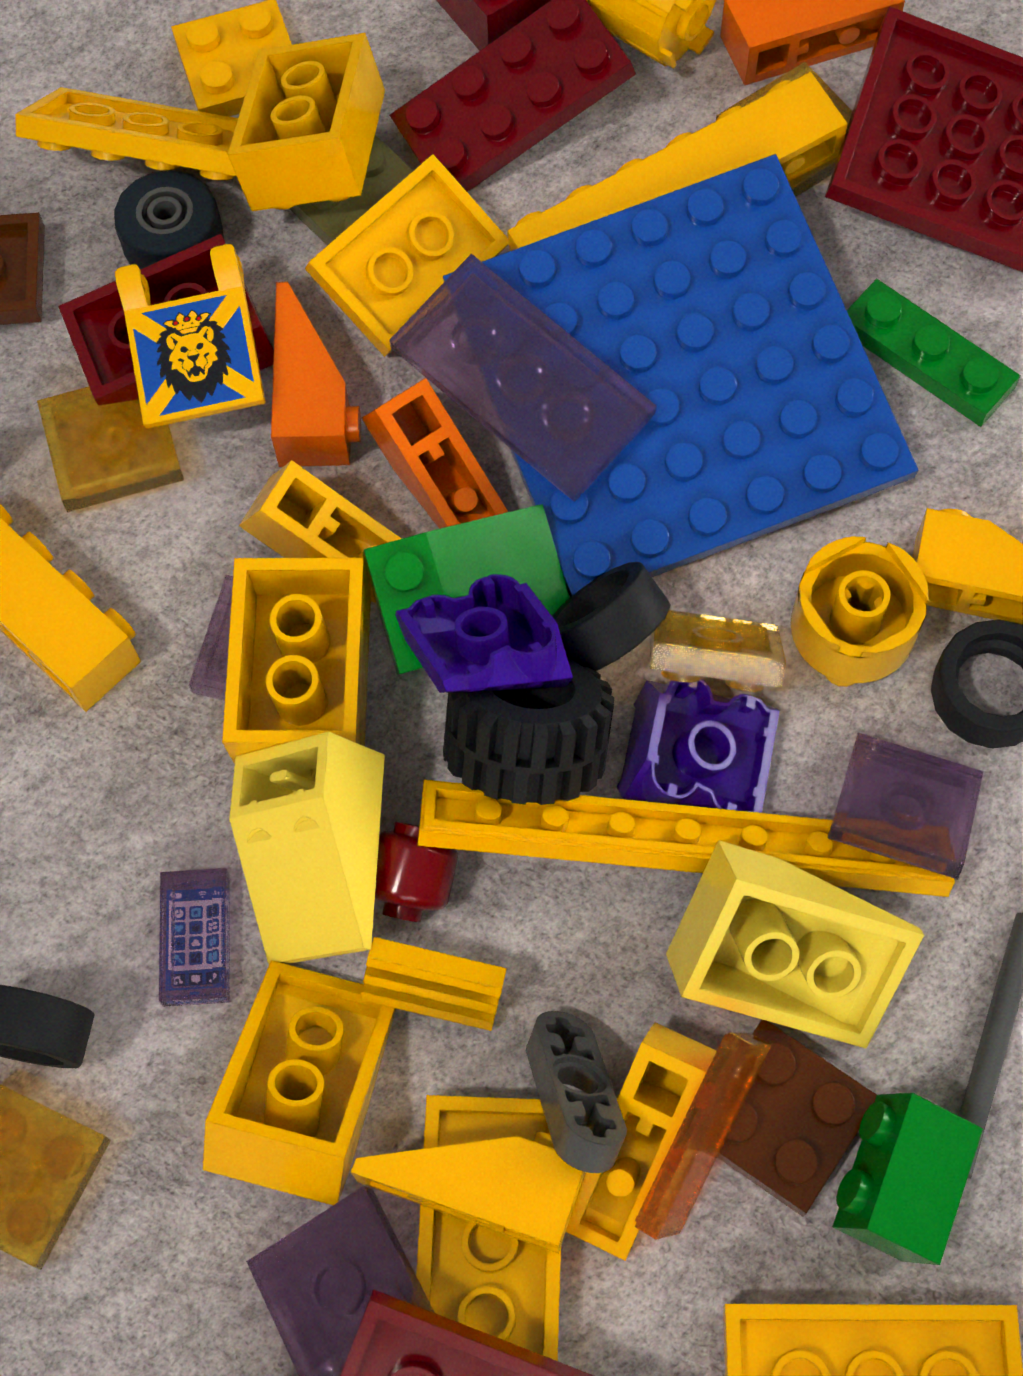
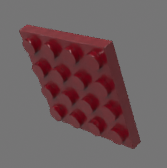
(938, 139)

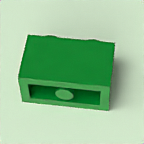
(907, 1177)

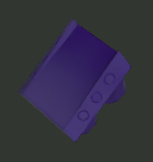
(486, 639)
(698, 748)

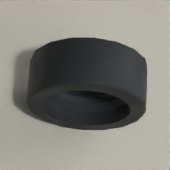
(611, 615)
(951, 704)
(43, 1028)

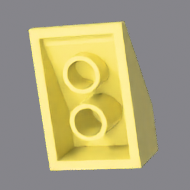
(789, 947)

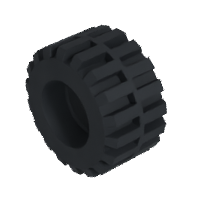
(531, 740)

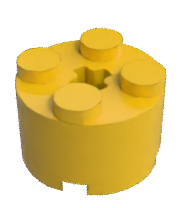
(858, 610)

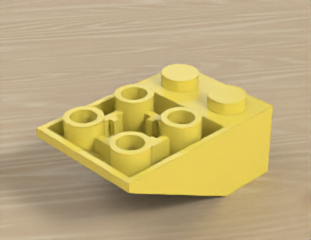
(310, 843)

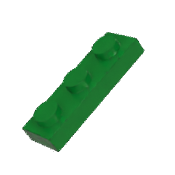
(931, 353)

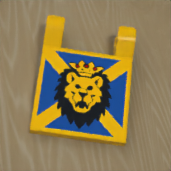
(193, 351)

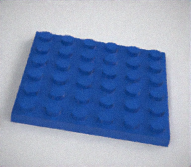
(745, 350)

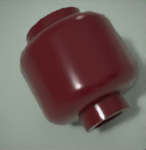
(412, 875)

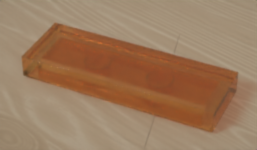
(702, 1135)

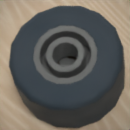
(164, 216)

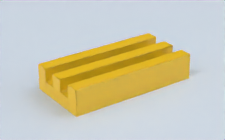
(432, 983)

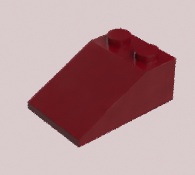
(100, 328)

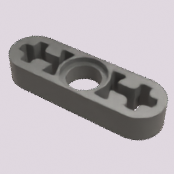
(581, 1066)

